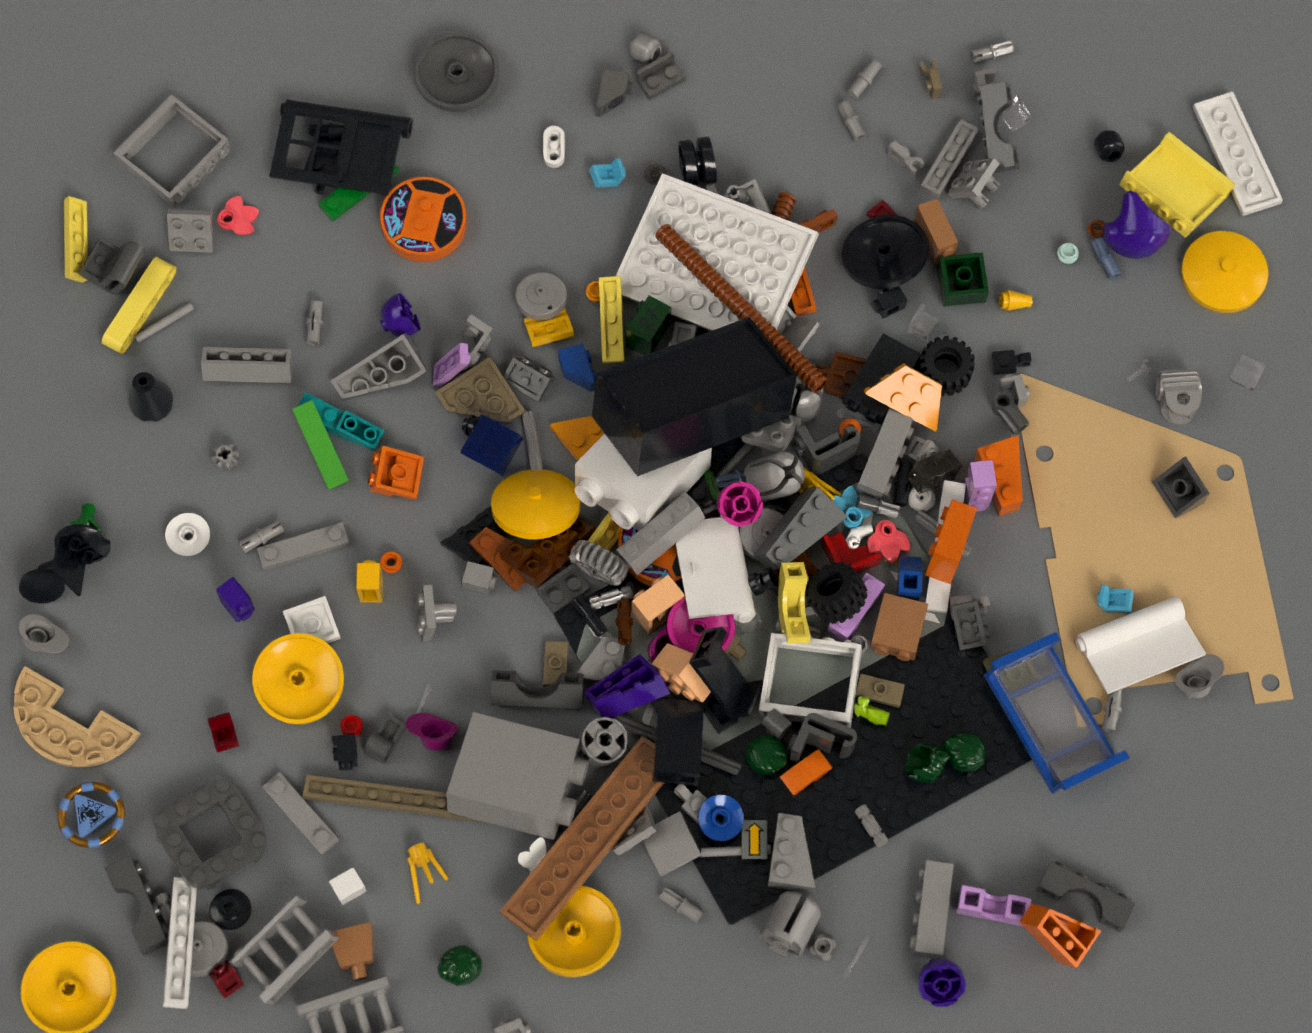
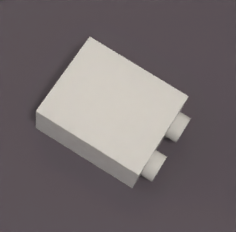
(633, 501)

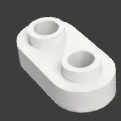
(554, 148)

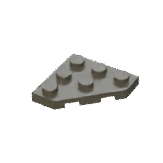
(481, 392)

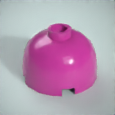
(739, 504)

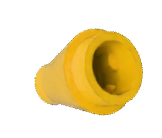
(1013, 300)

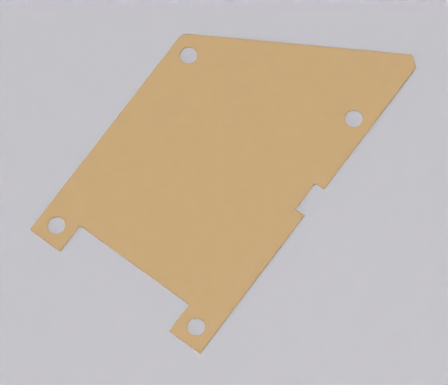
(1121, 534)

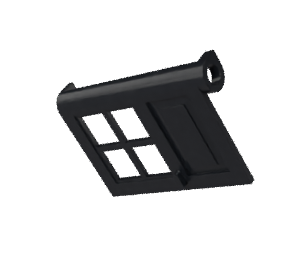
(365, 151)

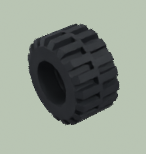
(953, 351)
(836, 592)

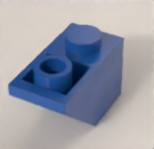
(576, 367)
(909, 577)

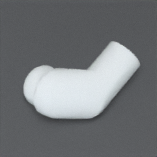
(856, 534)

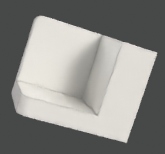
(347, 886)

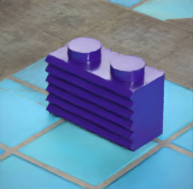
(235, 600)

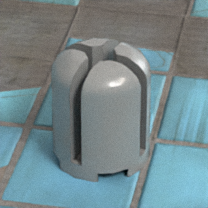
(808, 404)
(775, 475)
(611, 750)
(802, 929)

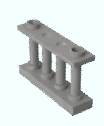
(305, 956)
(355, 997)

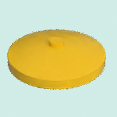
(1224, 271)
(535, 504)
(298, 678)
(580, 936)
(69, 988)

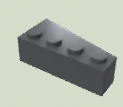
(801, 526)

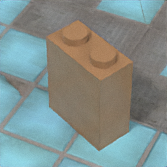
(937, 230)
(899, 627)

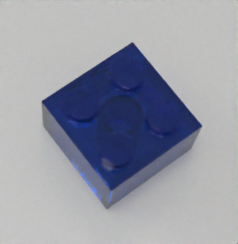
(491, 445)

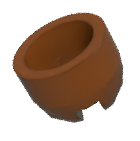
(1096, 231)

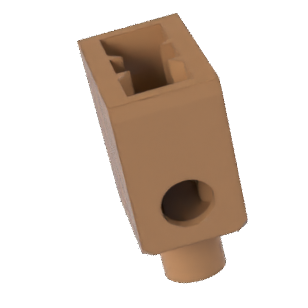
(355, 949)

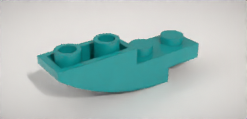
(345, 424)

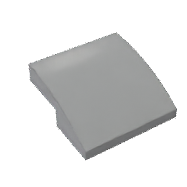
(672, 844)

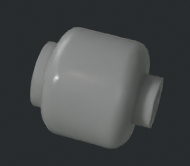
(645, 48)

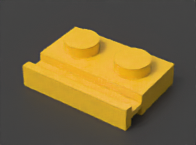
(549, 330)

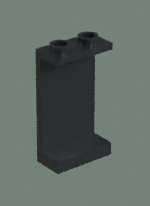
(883, 360)
(722, 676)
(678, 741)

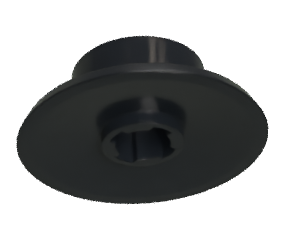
(233, 919)

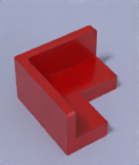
(838, 551)

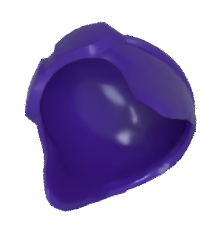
(1136, 230)

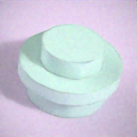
(1067, 253)

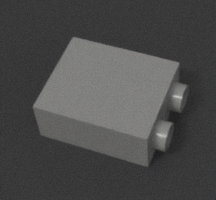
(516, 776)

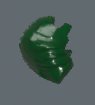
(965, 751)
(765, 754)
(925, 762)
(460, 965)

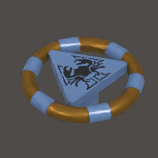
(91, 814)

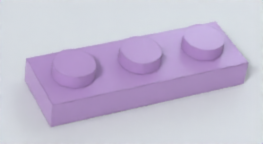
(450, 364)

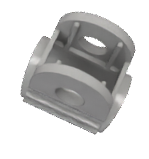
(1178, 395)

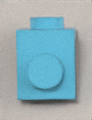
(608, 174)
(1115, 600)

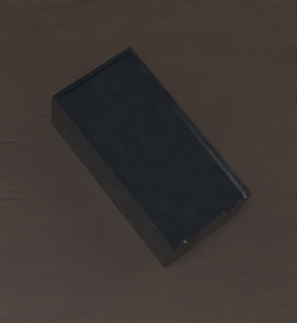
(693, 396)

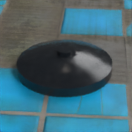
(885, 251)

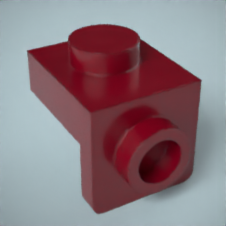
(223, 732)
(225, 978)

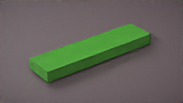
(320, 444)

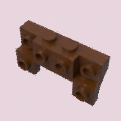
(546, 554)

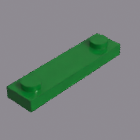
(342, 201)

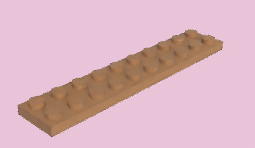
(584, 842)

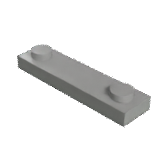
(949, 158)
(303, 546)
(300, 814)

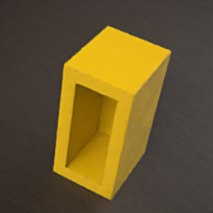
(369, 582)

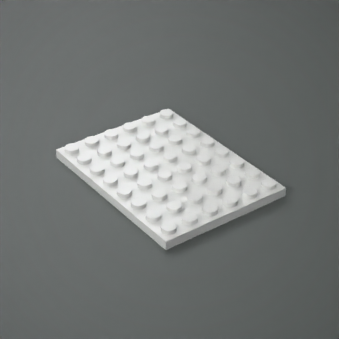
(746, 245)

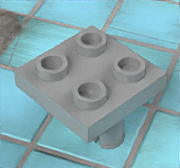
(973, 179)
(749, 194)
(190, 231)
(774, 437)
(432, 613)

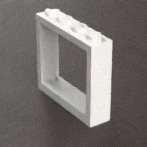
(824, 645)

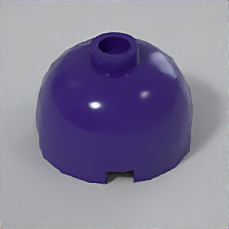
(398, 316)
(941, 982)

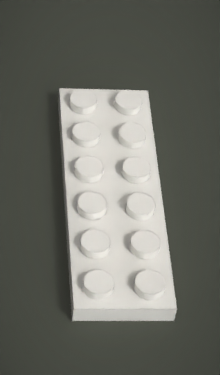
(1237, 153)

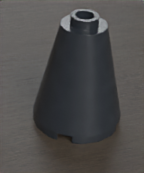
(149, 398)

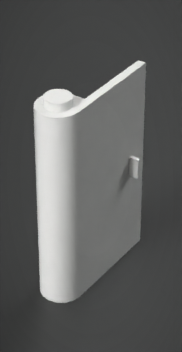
(715, 571)
(1140, 645)

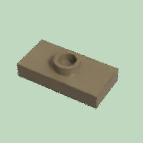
(555, 661)
(880, 690)

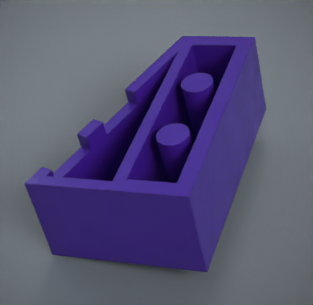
(626, 688)

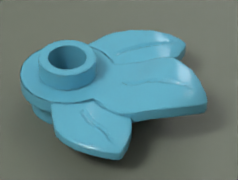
(847, 504)

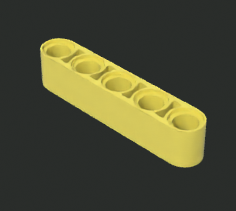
(139, 305)

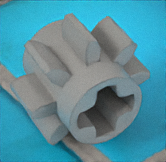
(219, 458)

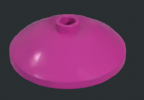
(682, 629)

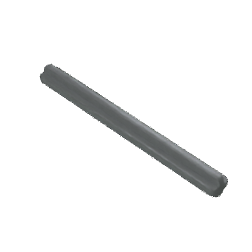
(707, 756)

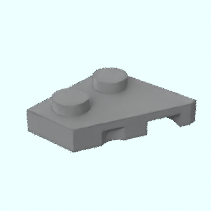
(603, 660)
(639, 830)

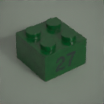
(963, 279)
(648, 326)

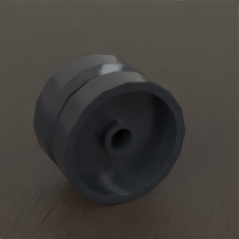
(700, 161)

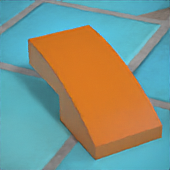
(806, 772)

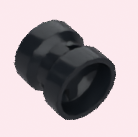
(763, 581)

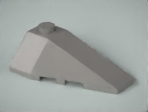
(387, 367)

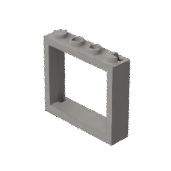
(147, 131)

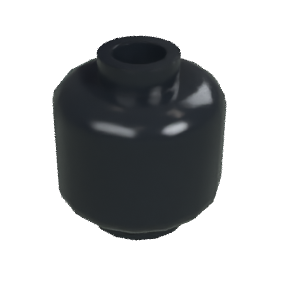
(1109, 146)

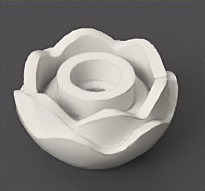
(918, 504)

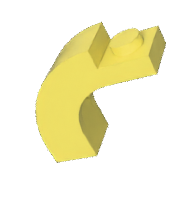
(792, 602)

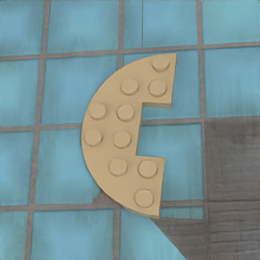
(60, 737)

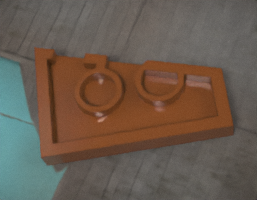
(489, 546)

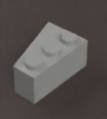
(790, 856)

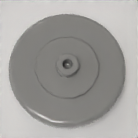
(541, 296)
(755, 534)
(208, 948)

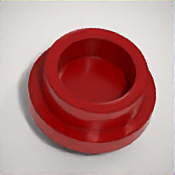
(351, 725)

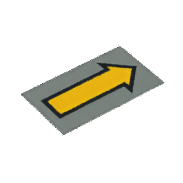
(754, 839)

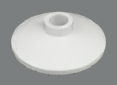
(183, 525)

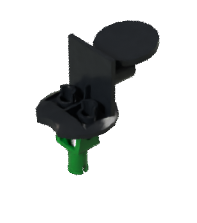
(74, 549)

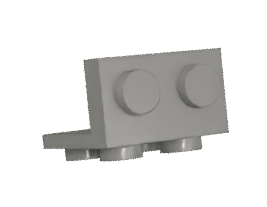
(797, 329)

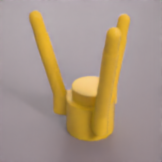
(812, 480)
(420, 856)

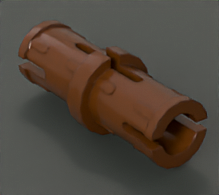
(624, 621)

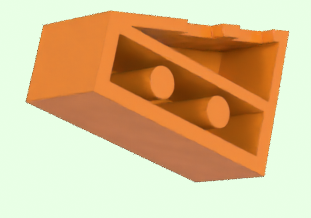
(1007, 471)
(951, 541)
(1059, 934)

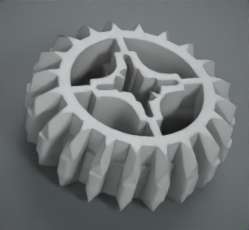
(598, 562)

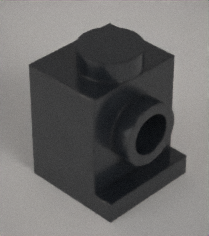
(889, 301)
(345, 751)

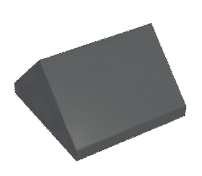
(1181, 488)

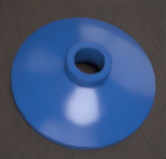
(728, 809)

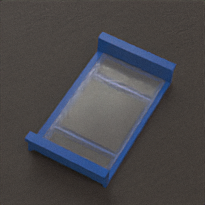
(1050, 715)

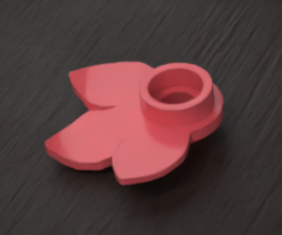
(241, 216)
(890, 543)

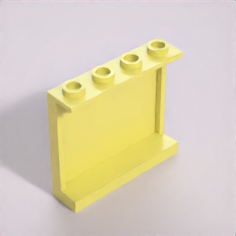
(1178, 185)

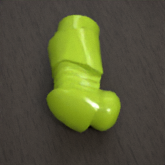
(869, 712)

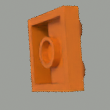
(395, 473)

